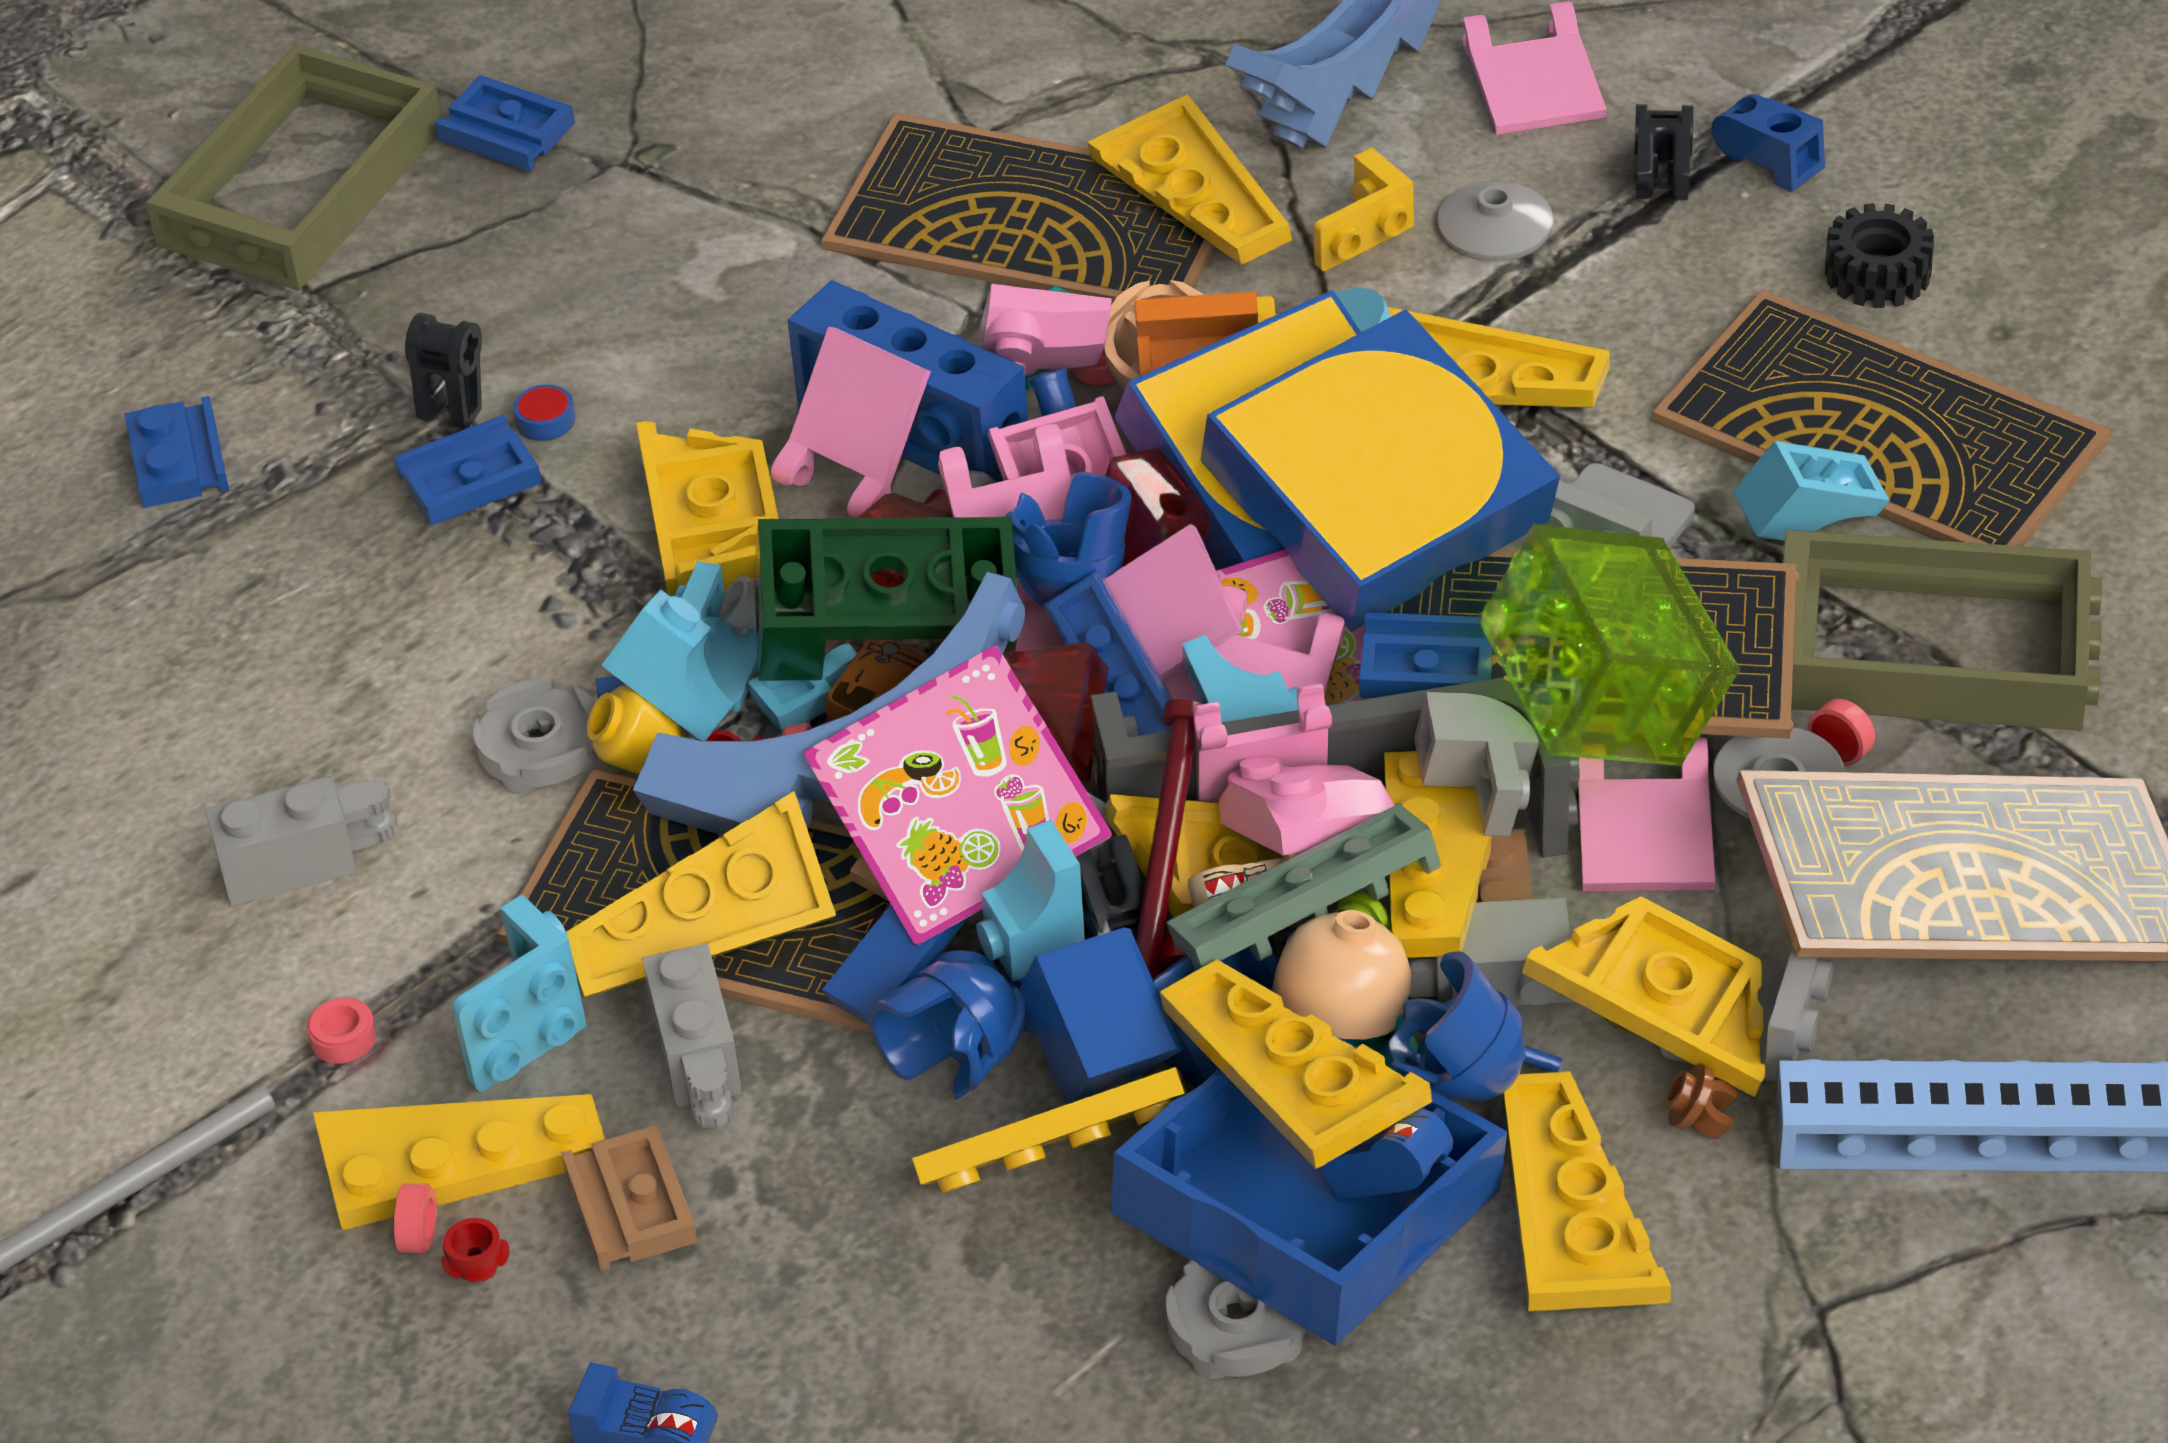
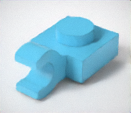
(800, 700)

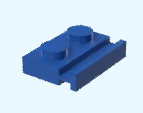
(505, 122)
(175, 452)
(467, 470)
(1421, 653)

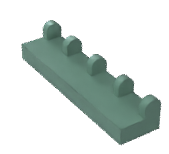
(1304, 887)

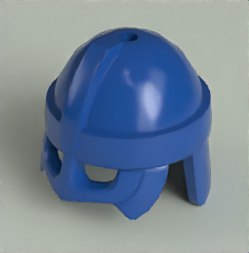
(1066, 550)
(949, 1012)
(1467, 1049)

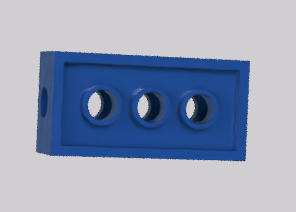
(966, 385)

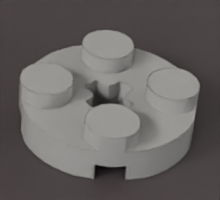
(541, 761)
(1223, 1344)

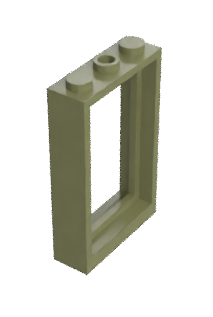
(284, 256)
(1954, 570)

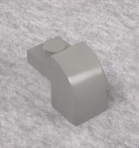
(1481, 746)

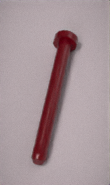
(1167, 831)

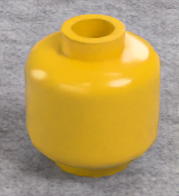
(625, 727)

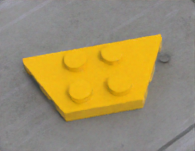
(704, 494)
(1201, 846)
(1666, 986)

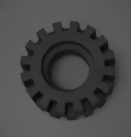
(1873, 277)

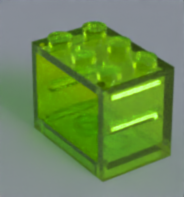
(1607, 645)

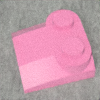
(1044, 327)
(1086, 434)
(1298, 805)

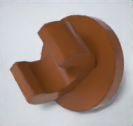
(1695, 1100)

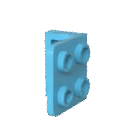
(523, 1005)

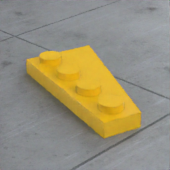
(1194, 177)
(1520, 366)
(728, 894)
(1436, 908)
(1291, 1065)
(1024, 1140)
(451, 1147)
(1571, 1205)

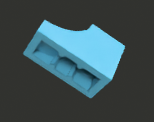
(1807, 490)
(667, 665)
(1236, 690)
(1035, 905)

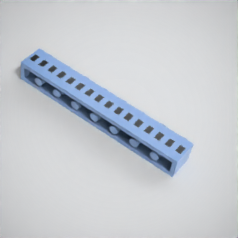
(1973, 1115)

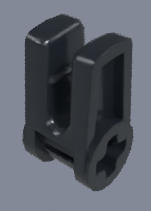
(1664, 137)
(444, 364)
(1123, 885)

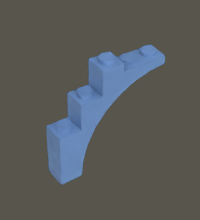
(1316, 75)
(732, 781)

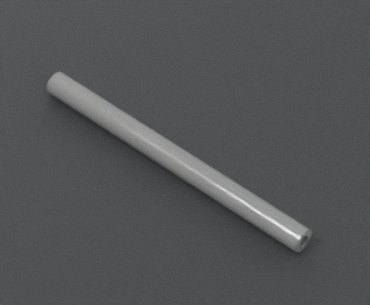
(134, 1177)

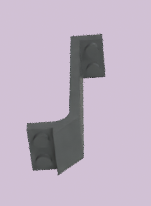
(1356, 738)

